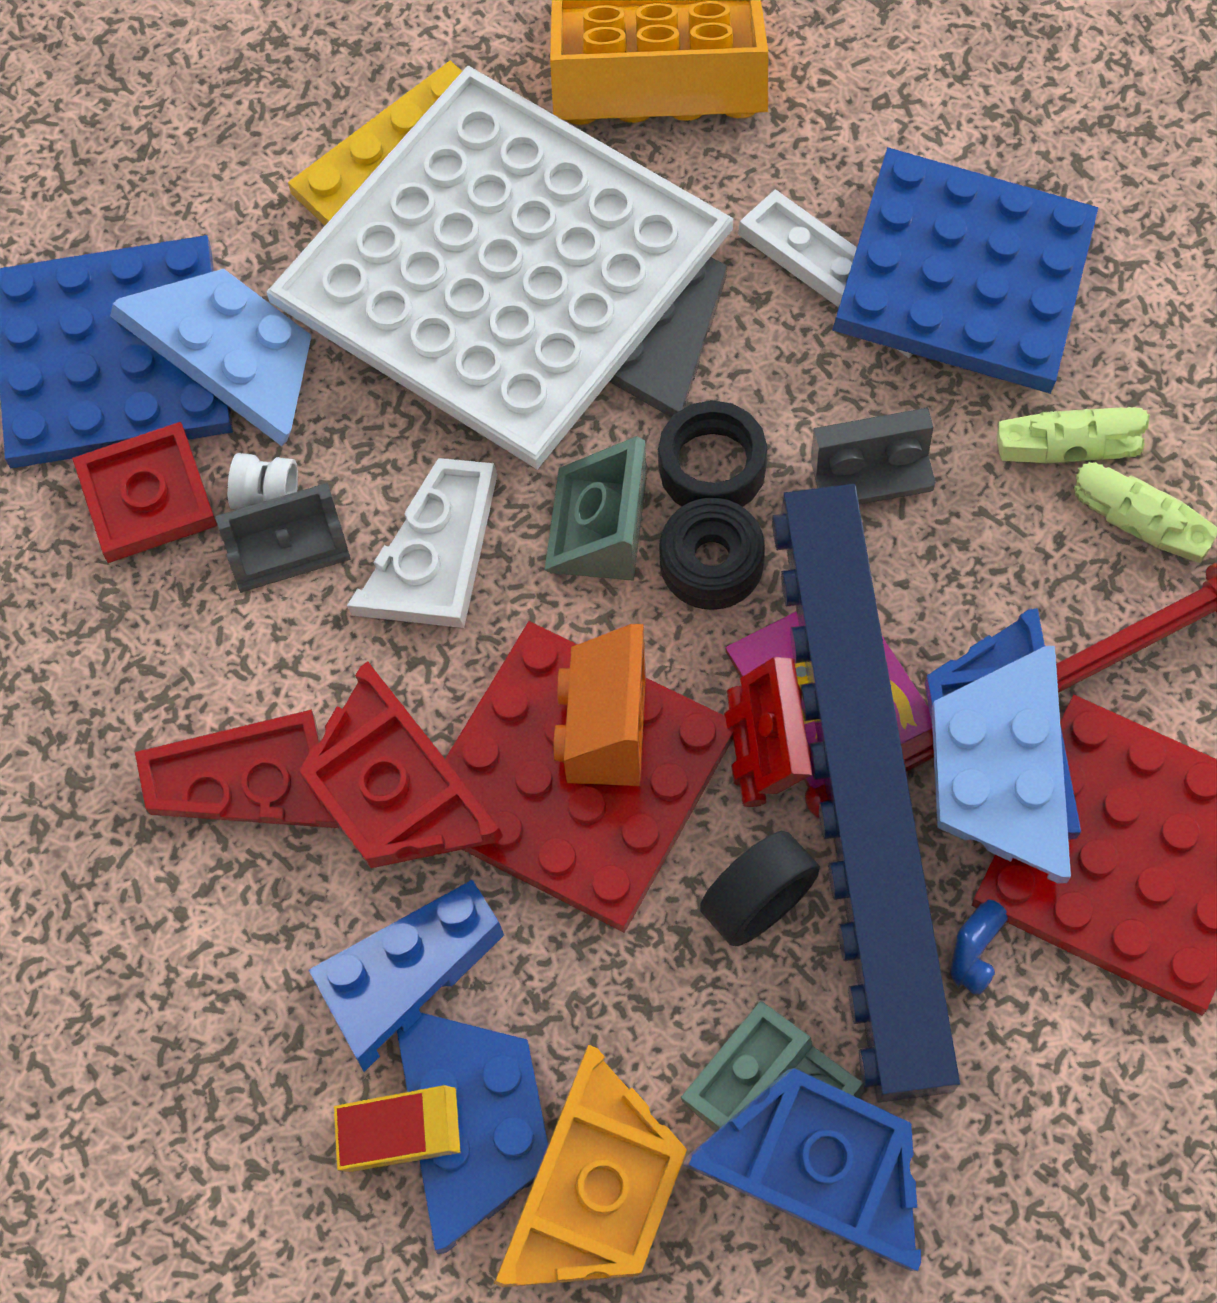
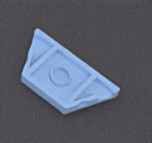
(225, 343)
(1004, 764)

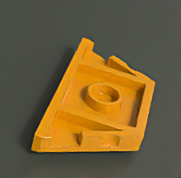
(596, 1186)

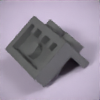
(879, 454)

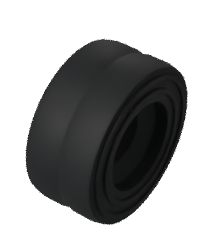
(716, 522)

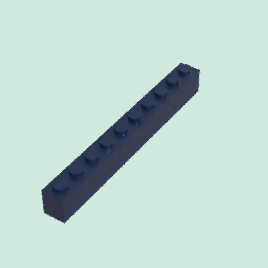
(867, 797)

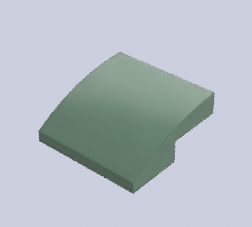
(753, 1060)

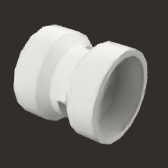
(259, 481)

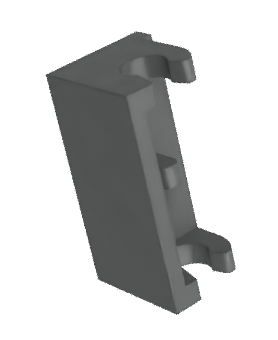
(283, 537)

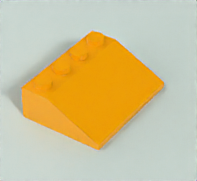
(657, 59)

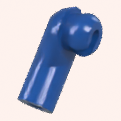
(970, 944)

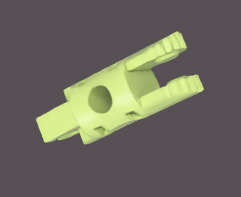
(1073, 435)
(1145, 512)

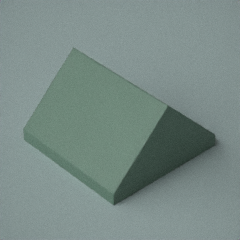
(599, 513)

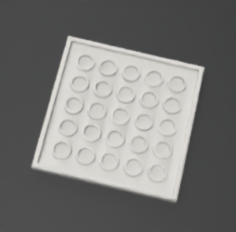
(501, 264)

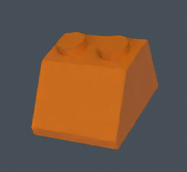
(603, 709)

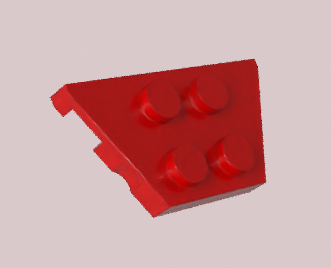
(391, 782)

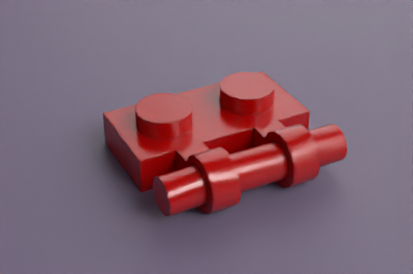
(768, 731)

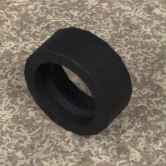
(716, 419)
(759, 888)

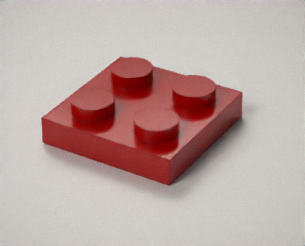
(144, 492)

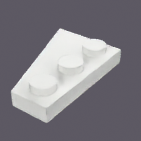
(437, 551)

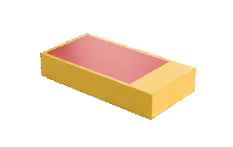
(396, 1129)

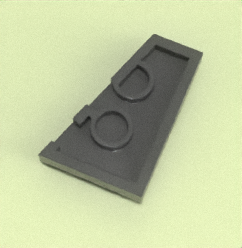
(670, 354)

